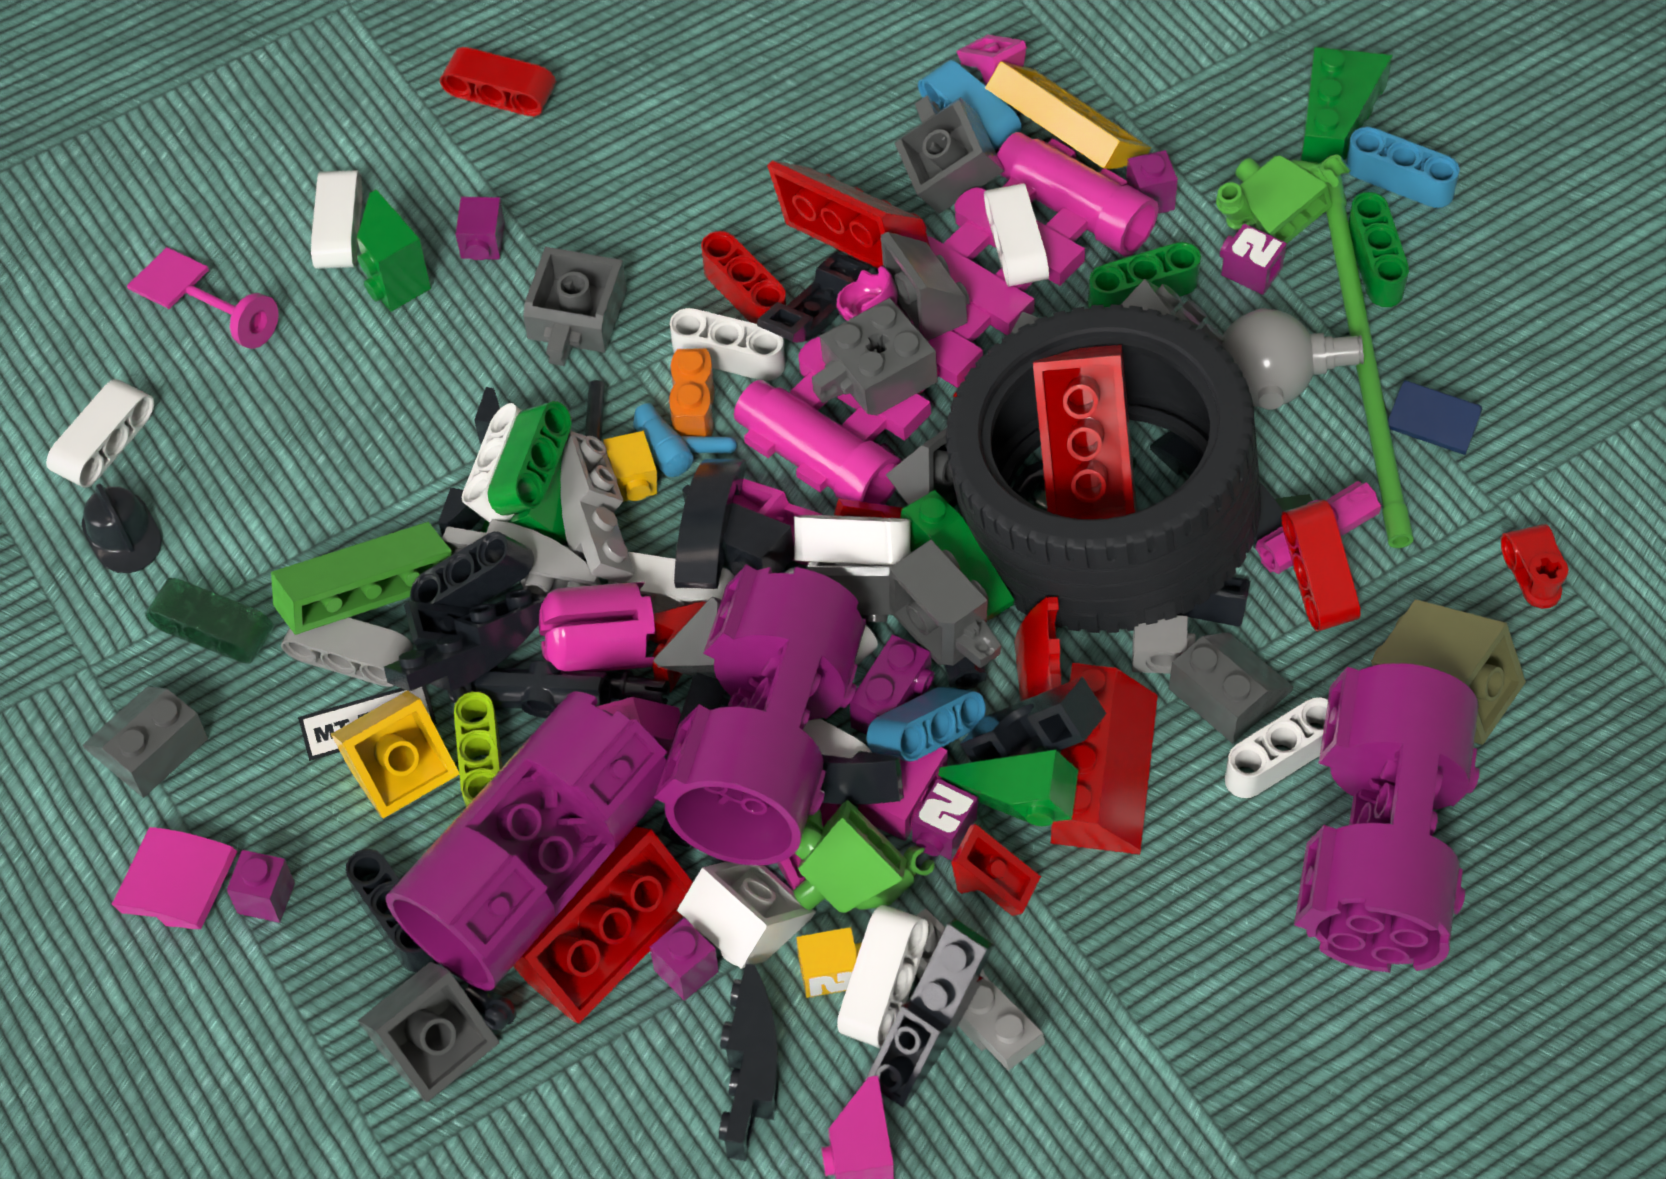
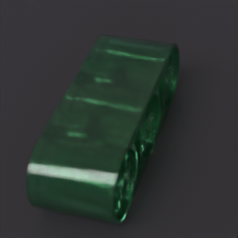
(209, 620)

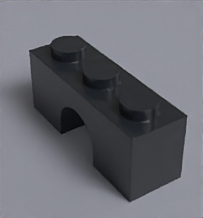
(1048, 719)

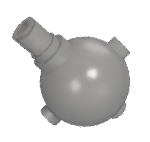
(1282, 355)

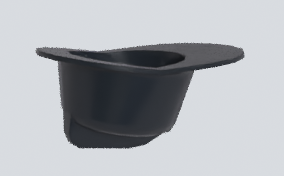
(120, 529)

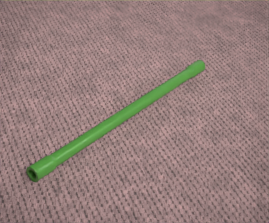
(1394, 509)

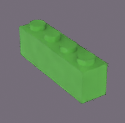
(355, 577)

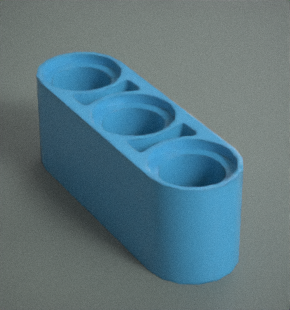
(953, 82)
(1402, 167)
(926, 723)

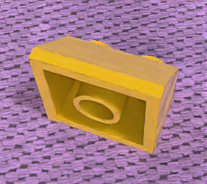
(395, 753)

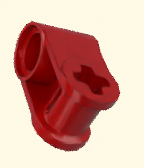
(1535, 564)

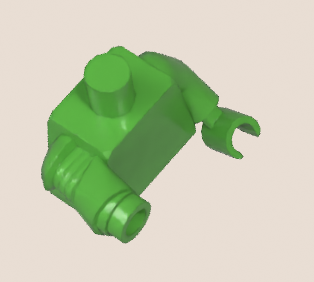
(1280, 195)
(853, 863)

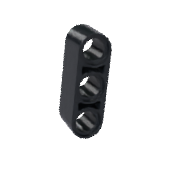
(475, 572)
(372, 899)

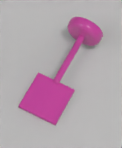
(174, 275)

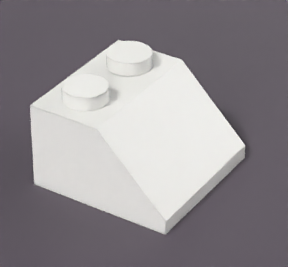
(743, 911)

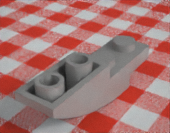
(588, 508)
(553, 563)
(991, 1017)

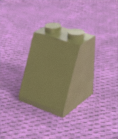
(1464, 646)

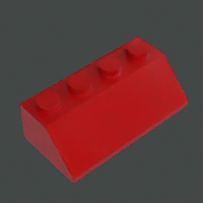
(840, 213)
(1085, 433)
(1111, 765)
(607, 925)

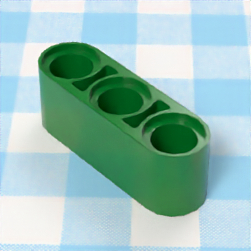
(1378, 249)
(1171, 265)
(529, 458)

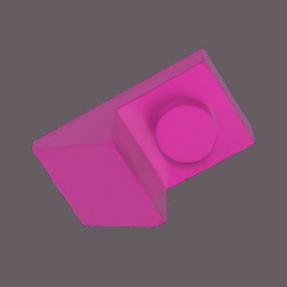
(989, 51)

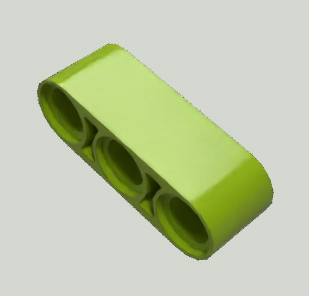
(476, 740)

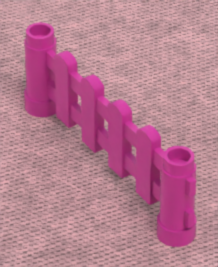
(845, 453)

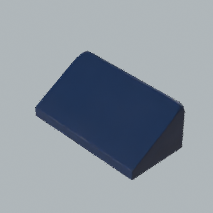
(1434, 417)

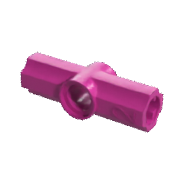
(1351, 509)

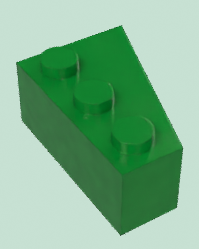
(1340, 99)

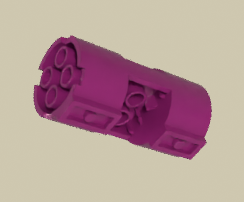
(748, 771)
(529, 840)
(1383, 883)

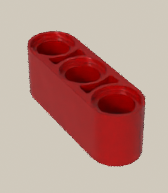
(498, 81)
(740, 276)
(1320, 565)

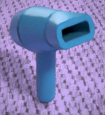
(669, 449)

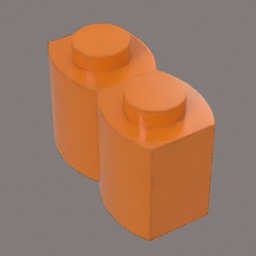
(692, 392)

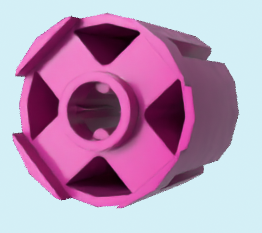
(597, 627)

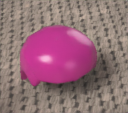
(866, 293)

